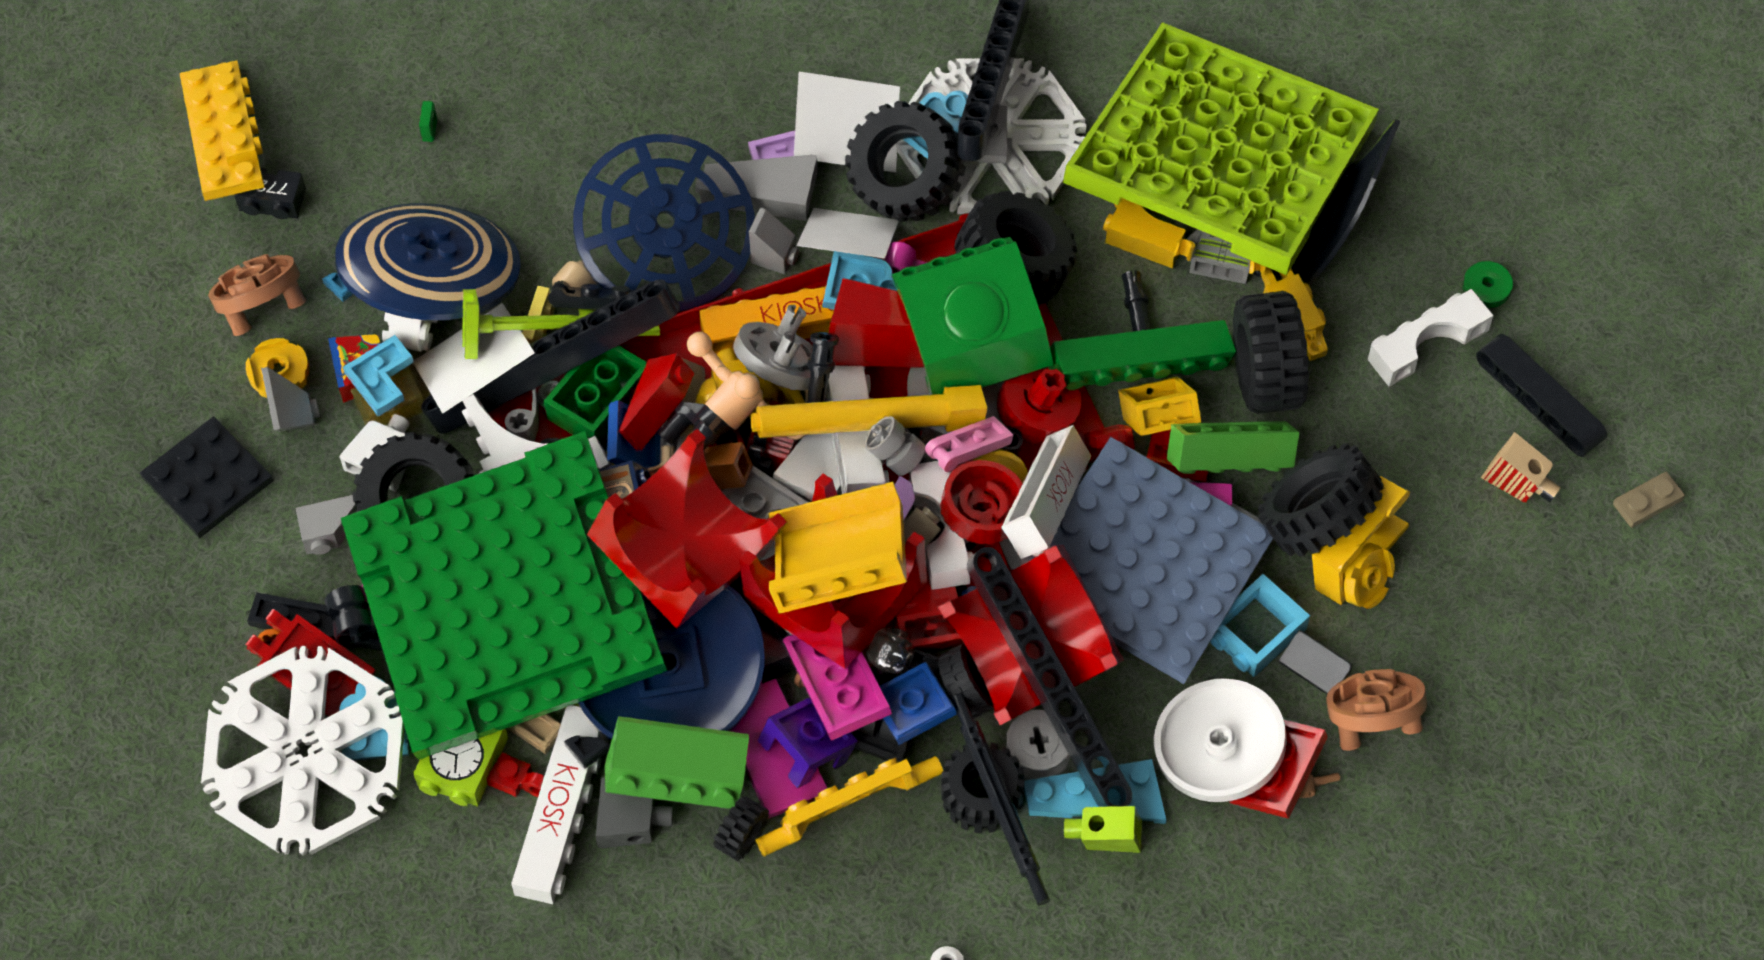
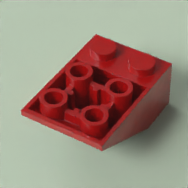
(924, 620)

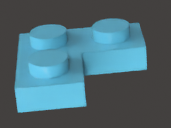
(373, 371)

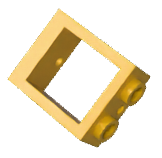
(1155, 412)

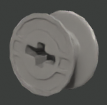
(1021, 744)

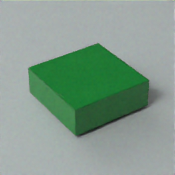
(428, 121)

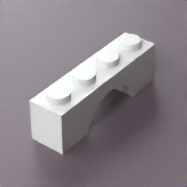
(1460, 318)
(947, 554)

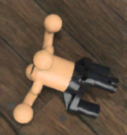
(724, 409)

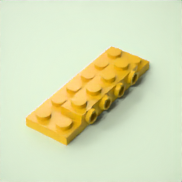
(223, 130)

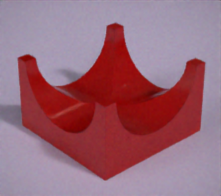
(681, 534)
(1064, 614)
(852, 627)

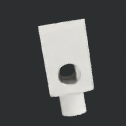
(370, 436)

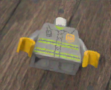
(1214, 259)

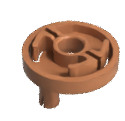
(253, 285)
(1375, 704)

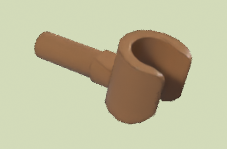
(1309, 788)

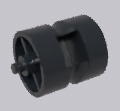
(352, 618)

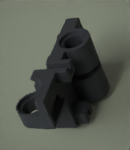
(876, 737)

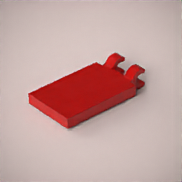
(302, 633)

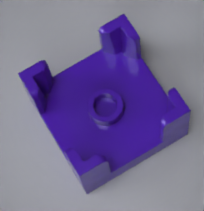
(806, 741)

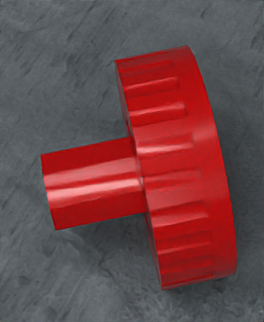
(1044, 393)
(974, 516)

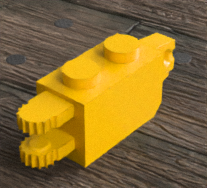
(1312, 317)

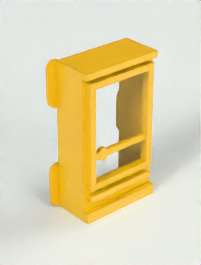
(1379, 529)

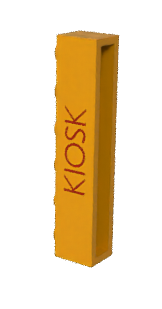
(724, 322)

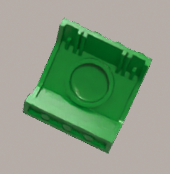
(974, 317)

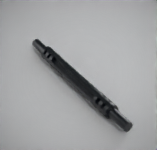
(1000, 799)

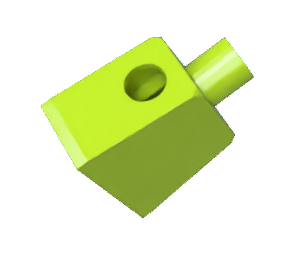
(1119, 833)

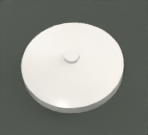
(1220, 740)

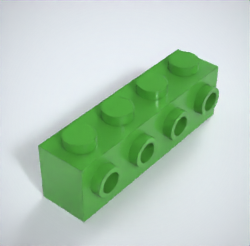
(1232, 446)

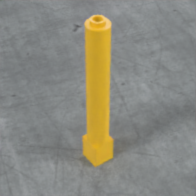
(952, 409)

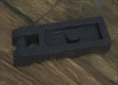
(584, 297)

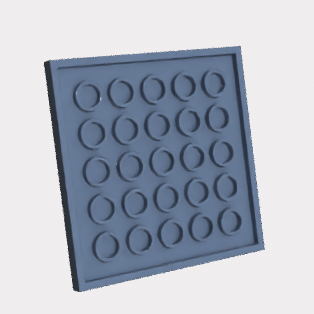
(1158, 556)

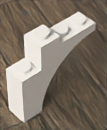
(504, 445)

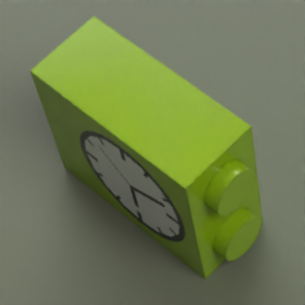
(461, 769)

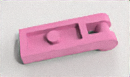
(968, 443)

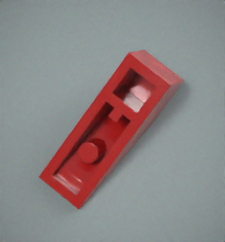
(655, 398)

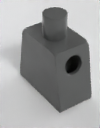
(628, 819)

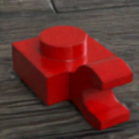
(514, 775)

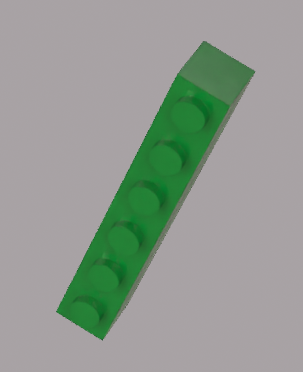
(1143, 354)

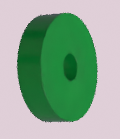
(1495, 275)

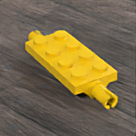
(887, 774)

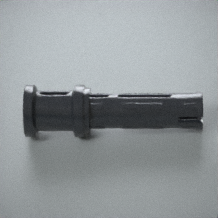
(821, 365)

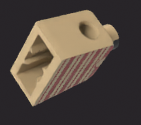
(1521, 471)

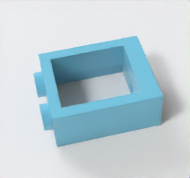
(1280, 606)

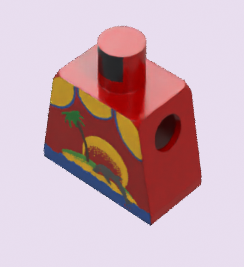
(345, 351)

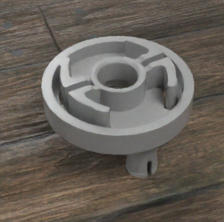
(776, 351)

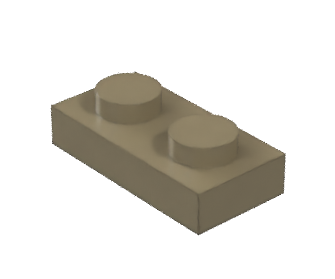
(1648, 499)

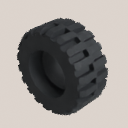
(879, 136)
(1037, 230)
(1270, 352)
(402, 453)

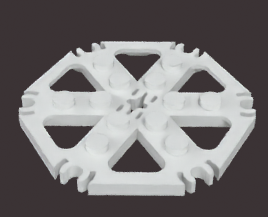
(1021, 134)
(301, 773)

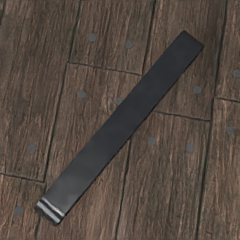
(991, 78)
(568, 349)
(1048, 662)

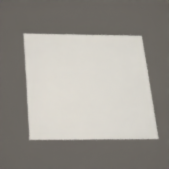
(830, 112)
(456, 378)

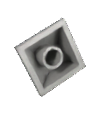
(288, 403)

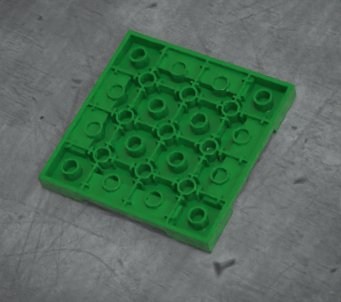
(500, 598)

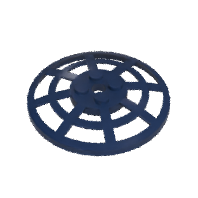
(664, 199)

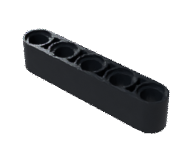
(1541, 395)

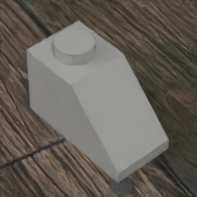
(772, 243)
(322, 524)

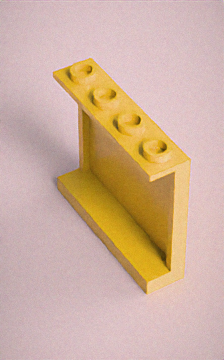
(839, 548)

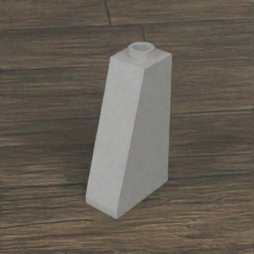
(775, 184)

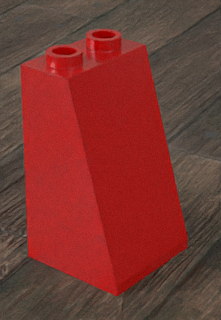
(872, 328)

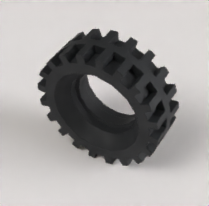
(1320, 500)

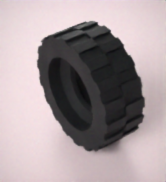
(963, 677)

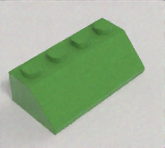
(676, 762)

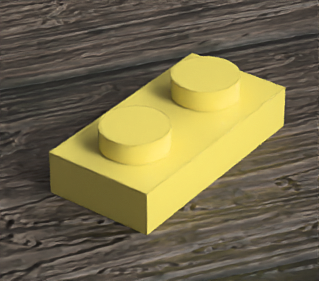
(539, 306)

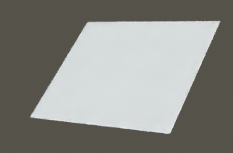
(848, 233)

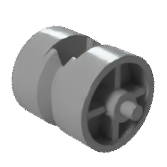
(889, 442)

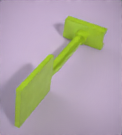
(474, 323)

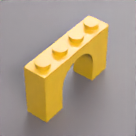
(1142, 234)

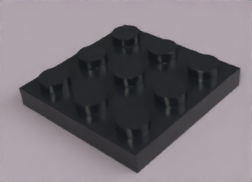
(206, 477)

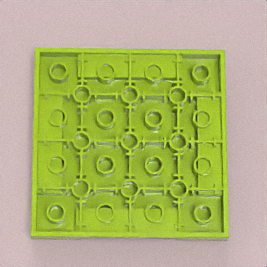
(1222, 145)

